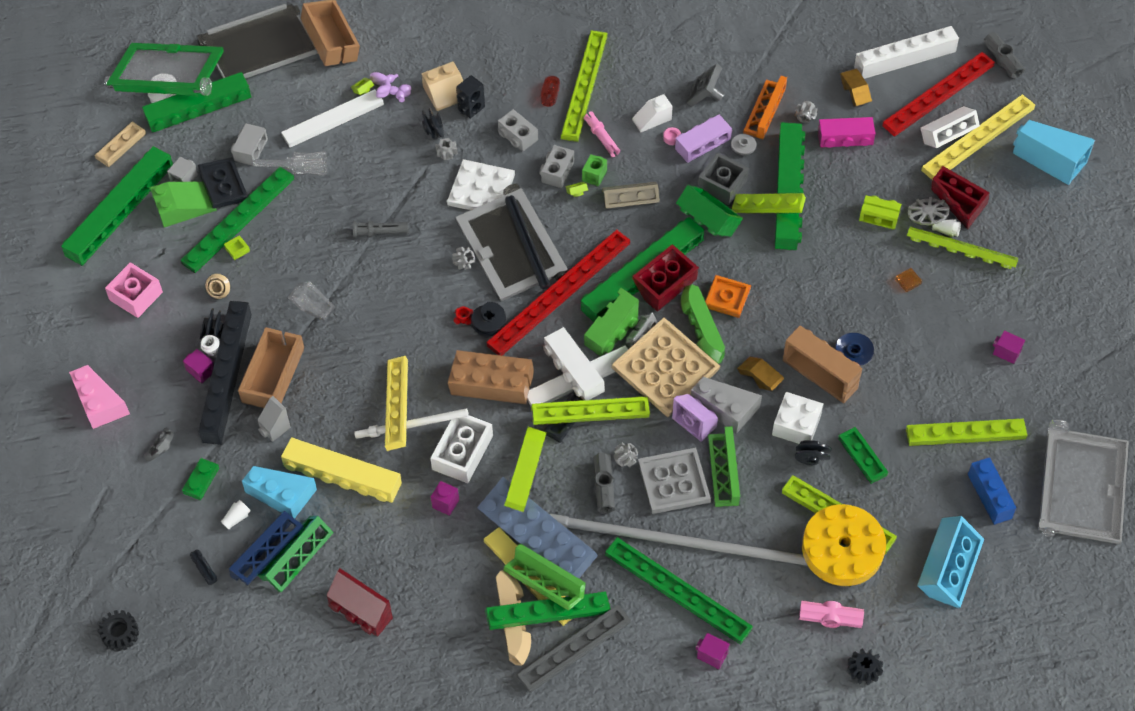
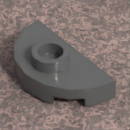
(160, 445)

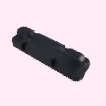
(203, 567)

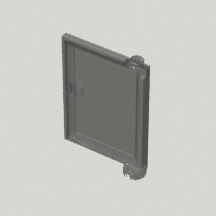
(1083, 484)

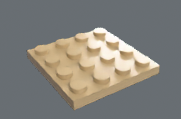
(664, 365)

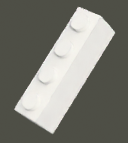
(573, 364)

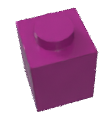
(1008, 346)
(198, 365)
(445, 498)
(712, 650)

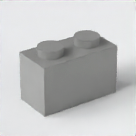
(249, 144)

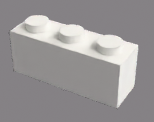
(950, 127)

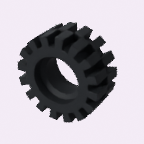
(114, 620)

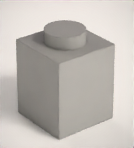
(182, 171)

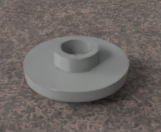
(743, 144)

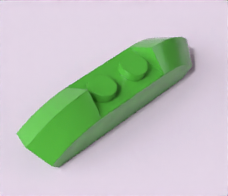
(705, 328)

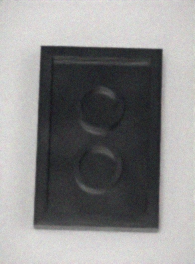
(222, 182)

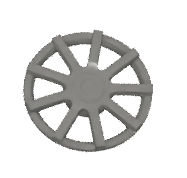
(928, 211)

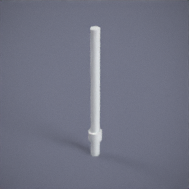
(375, 430)

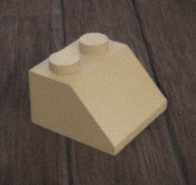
(441, 85)

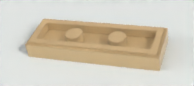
(120, 144)

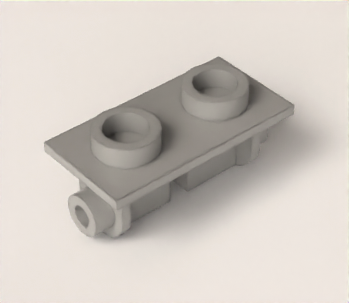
(643, 326)

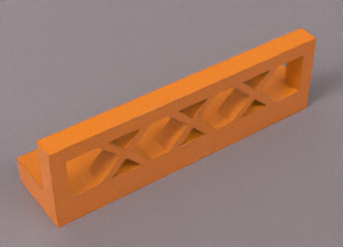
(768, 110)

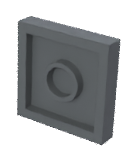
(705, 87)

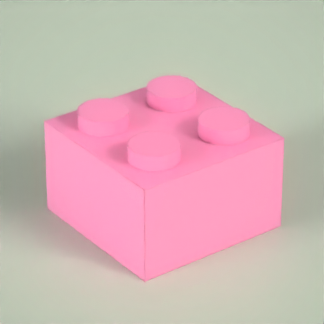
(133, 290)

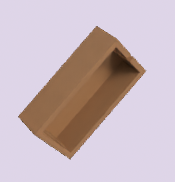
(330, 32)
(822, 364)
(271, 367)
(491, 377)

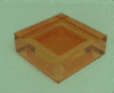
(908, 280)

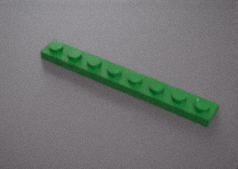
(237, 220)
(679, 591)

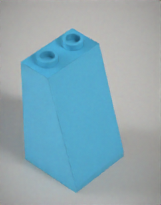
(1053, 149)

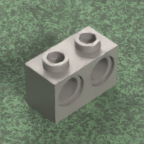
(517, 130)
(557, 166)

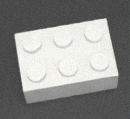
(462, 447)

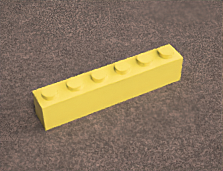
(341, 470)

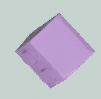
(694, 416)

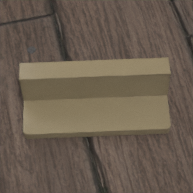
(631, 194)

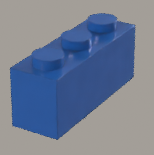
(991, 491)

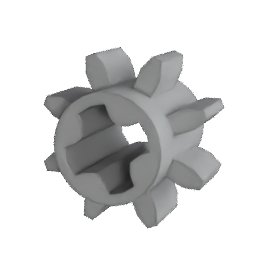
(806, 112)
(446, 149)
(463, 258)
(625, 454)

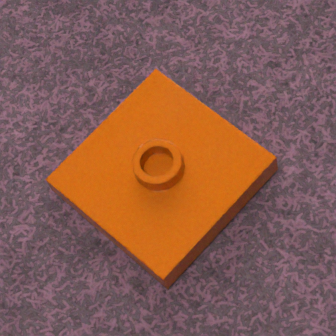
(727, 296)

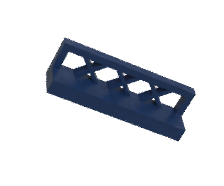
(263, 544)

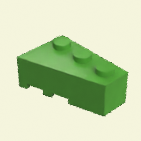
(613, 325)

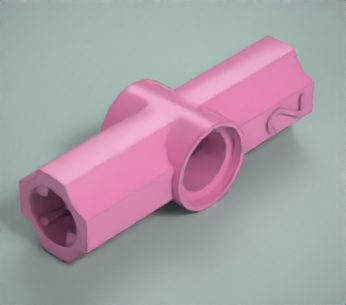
(831, 614)

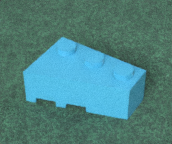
(279, 489)

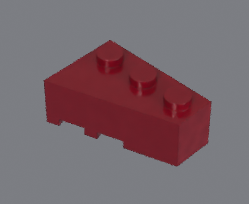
(962, 196)

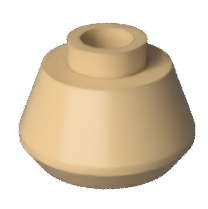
(217, 286)

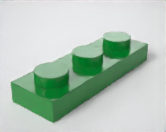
(863, 455)

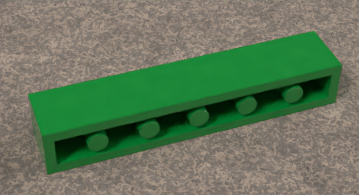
(186, 107)

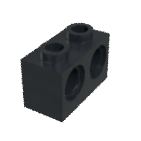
(470, 96)

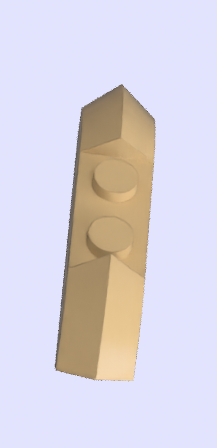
(517, 639)

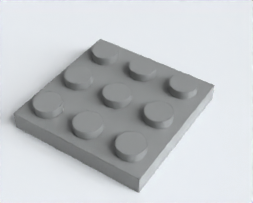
(674, 480)

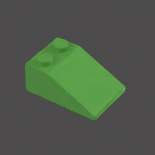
(181, 201)

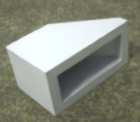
(653, 113)

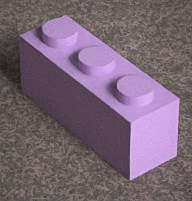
(703, 138)

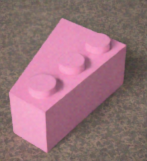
(97, 398)

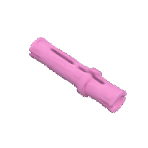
(598, 129)

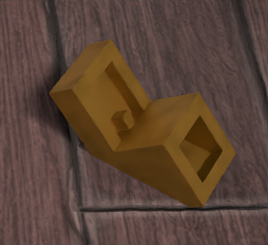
(858, 87)
(763, 374)

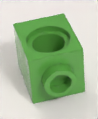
(594, 170)

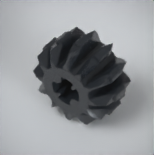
(865, 674)

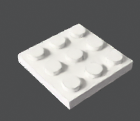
(478, 184)

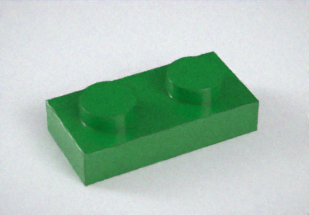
(200, 479)

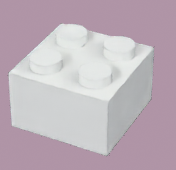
(797, 418)

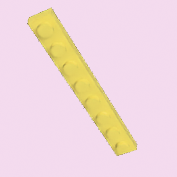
(979, 136)

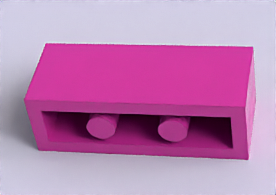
(846, 132)

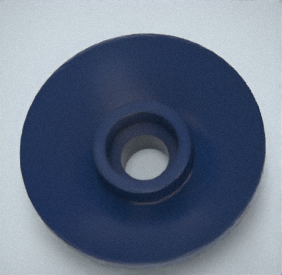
(856, 343)

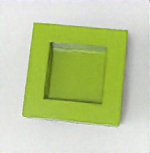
(362, 86)
(577, 189)
(237, 247)

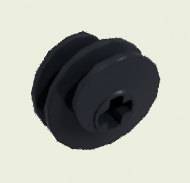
(433, 124)
(488, 319)
(212, 326)
(811, 451)

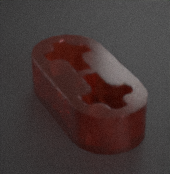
(551, 91)

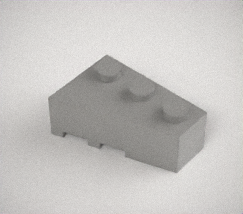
(729, 403)

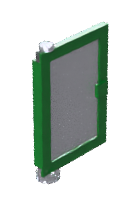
(165, 69)

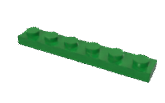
(545, 611)

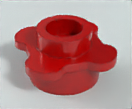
(463, 311)

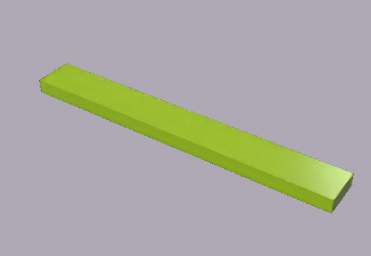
(584, 86)

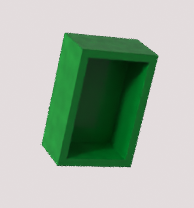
(708, 211)

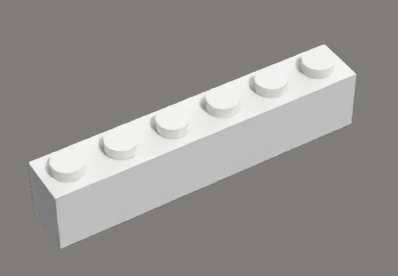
(906, 52)

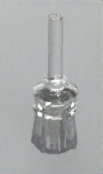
(299, 163)

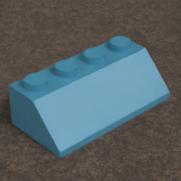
(951, 561)

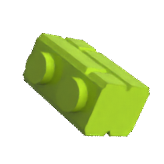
(880, 212)

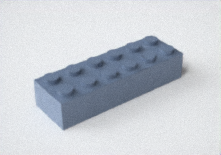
(538, 531)

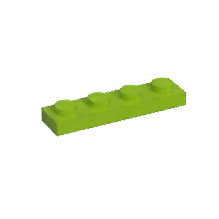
(769, 203)

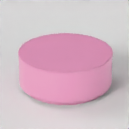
(670, 135)

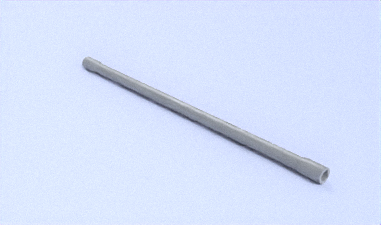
(680, 540)

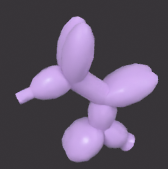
(386, 88)

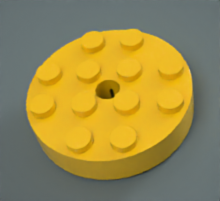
(853, 528)

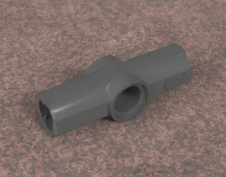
(1004, 55)
(605, 492)

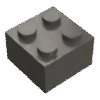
(723, 178)

